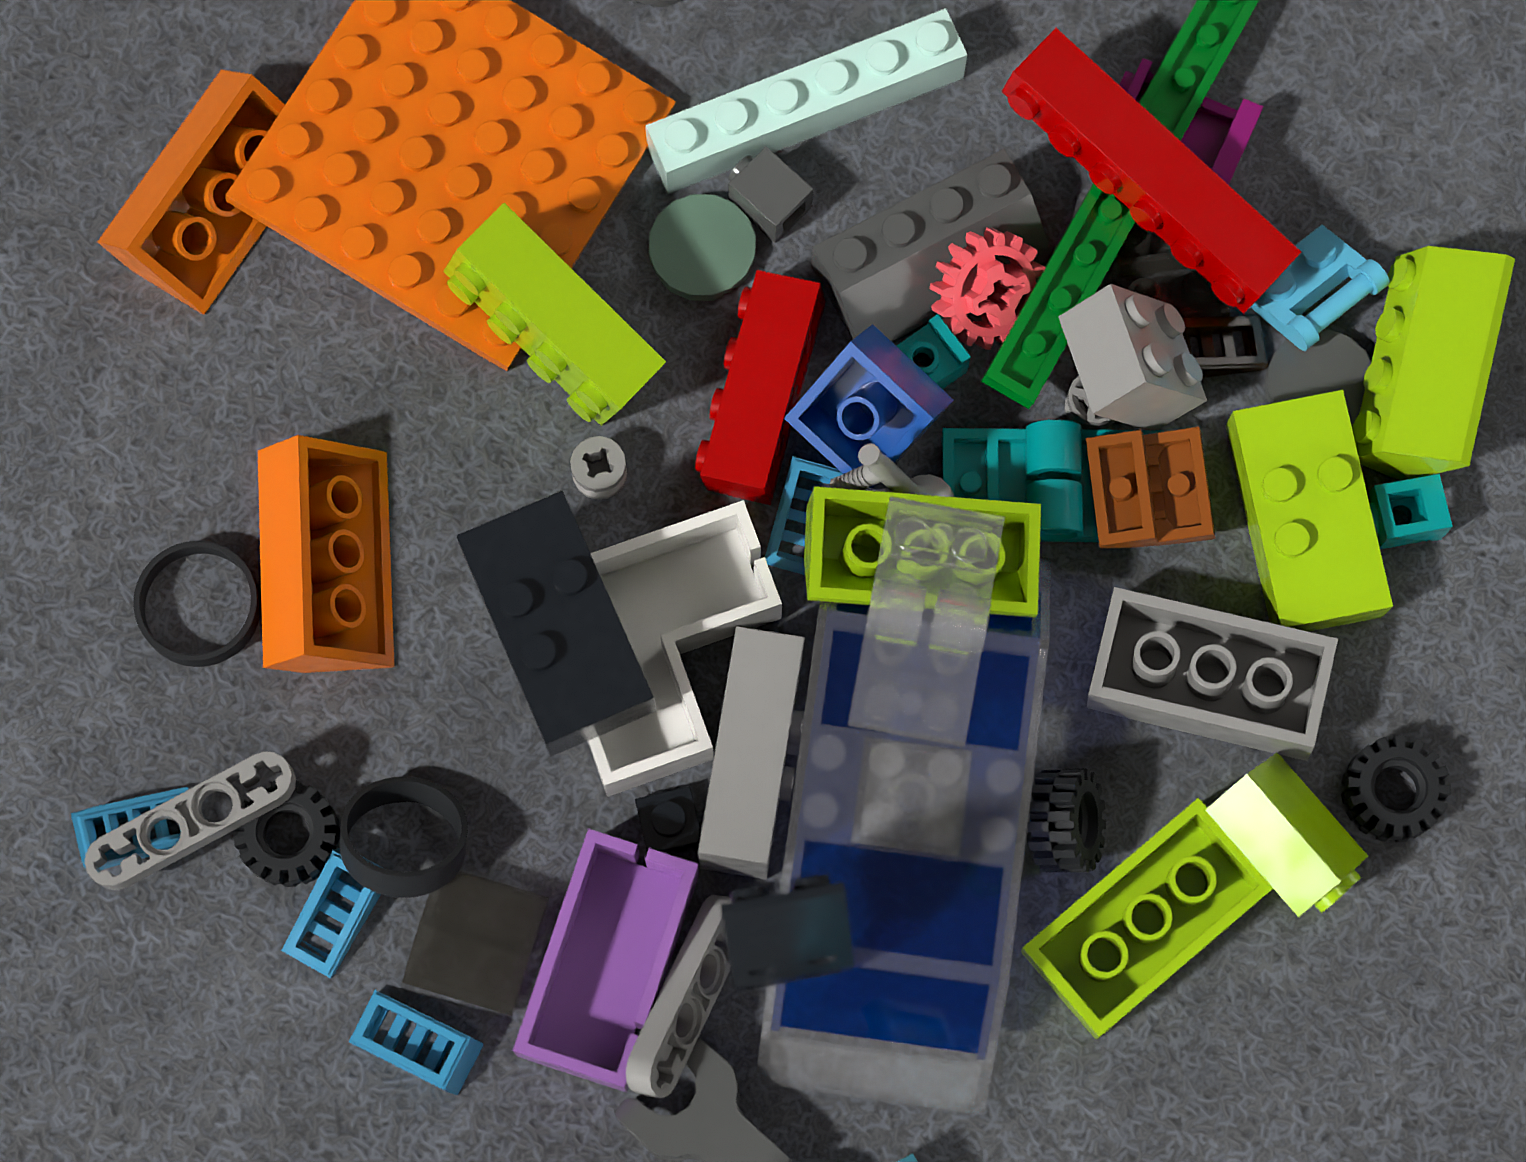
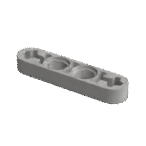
(187, 812)
(681, 1005)

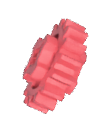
(984, 286)

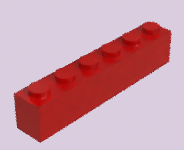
(1149, 171)

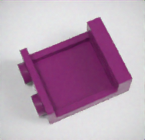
(1216, 131)

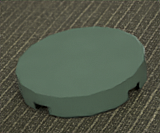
(702, 247)

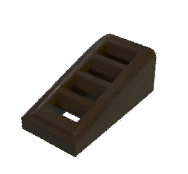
(1250, 326)

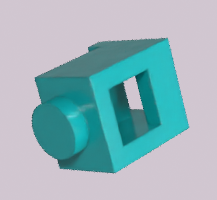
(942, 347)
(1422, 502)

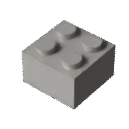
(1133, 358)

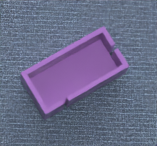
(606, 959)

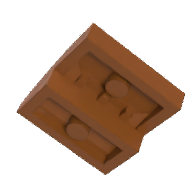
(1150, 488)

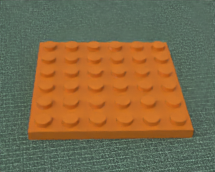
(428, 126)

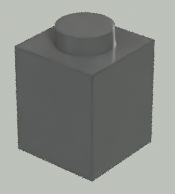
(769, 193)

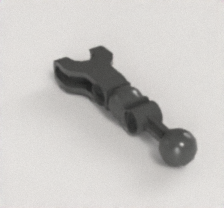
(711, 1125)

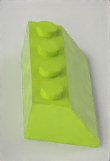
(1431, 361)
(847, 534)

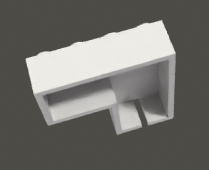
(672, 597)

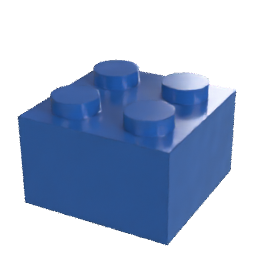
(868, 398)

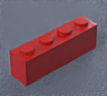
(761, 387)

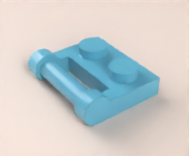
(1314, 273)

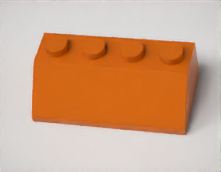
(178, 218)
(324, 557)

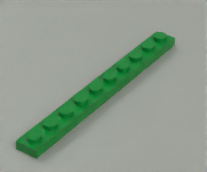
(1102, 219)

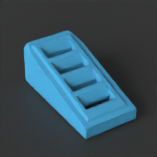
(804, 469)
(85, 821)
(317, 901)
(457, 1063)

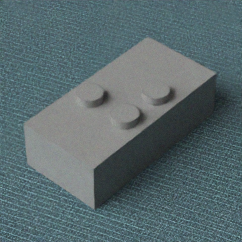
(1212, 674)
(751, 753)

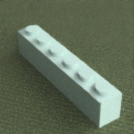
(806, 100)

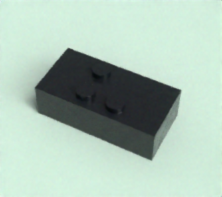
(556, 623)

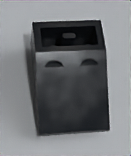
(787, 933)

